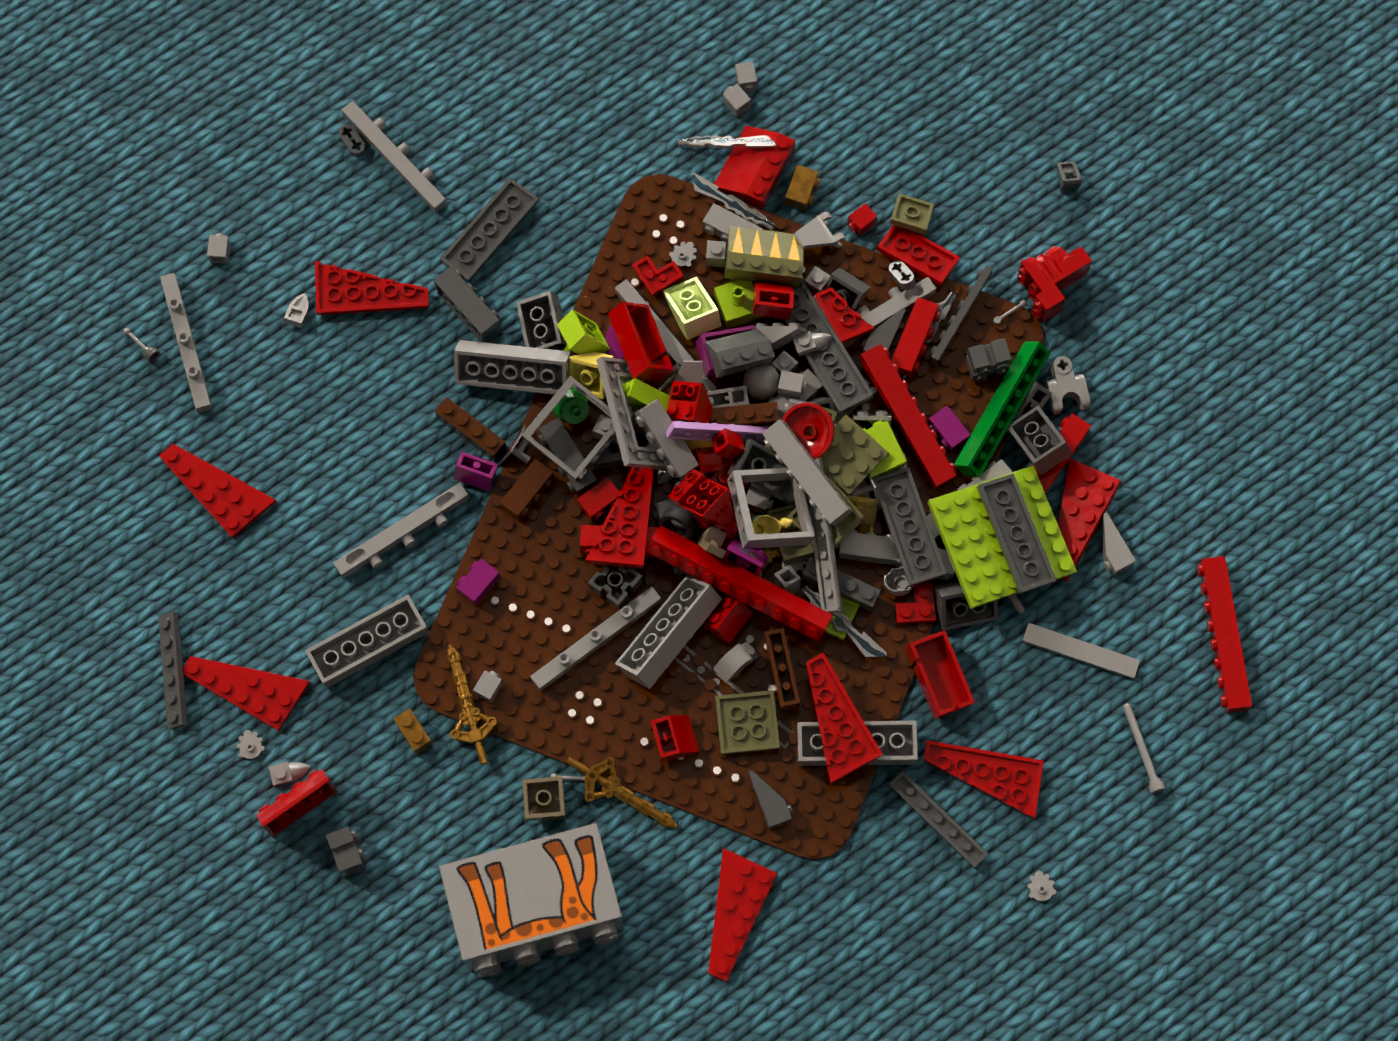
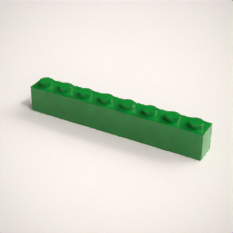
(1002, 408)

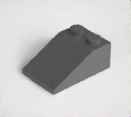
(759, 457)

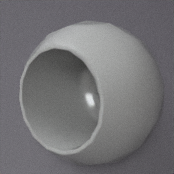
(762, 382)

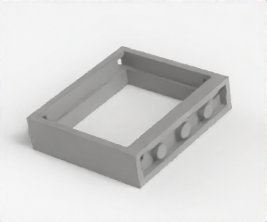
(593, 455)
(742, 514)

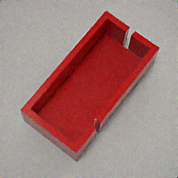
(640, 341)
(939, 674)

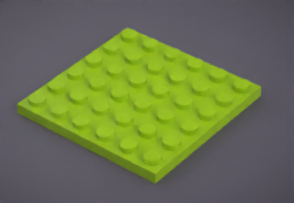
(975, 547)

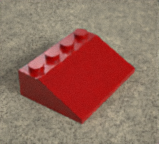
(754, 171)
(296, 803)

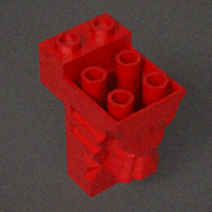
(1049, 275)
(708, 503)

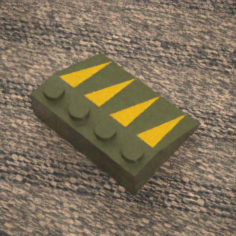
(763, 256)

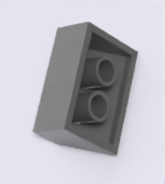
(739, 352)
(954, 608)

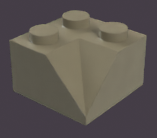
(544, 799)

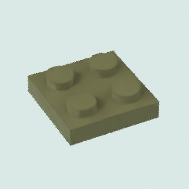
(911, 214)

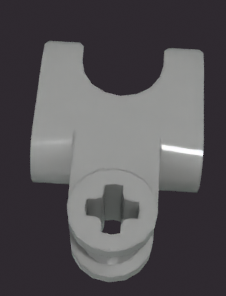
(1066, 384)

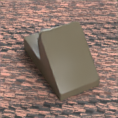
(712, 541)

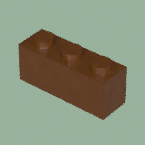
(527, 490)

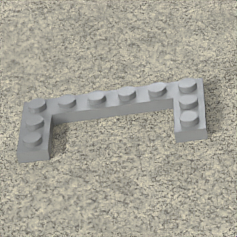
(612, 372)

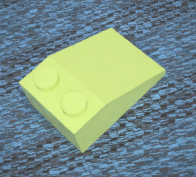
(692, 308)

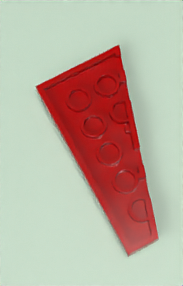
(359, 292)
(221, 494)
(1083, 505)
(626, 526)
(257, 692)
(842, 731)
(1000, 775)
(739, 900)

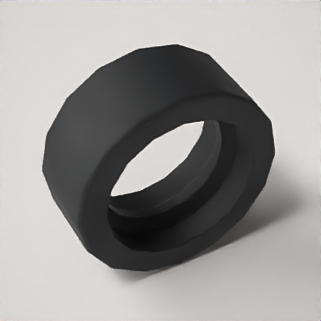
(681, 516)

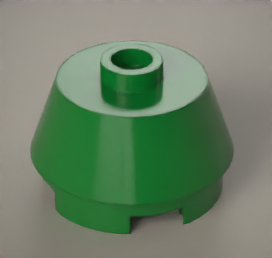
(572, 407)

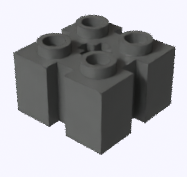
(988, 360)
(615, 594)
(346, 852)

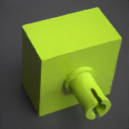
(735, 302)
(581, 334)

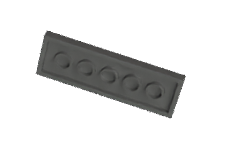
(489, 229)
(909, 527)
(1016, 533)

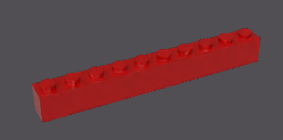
(739, 583)

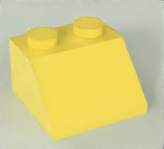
(586, 372)

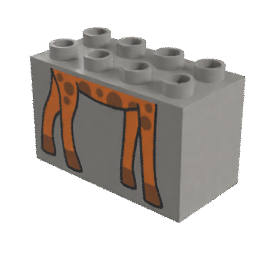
(532, 900)

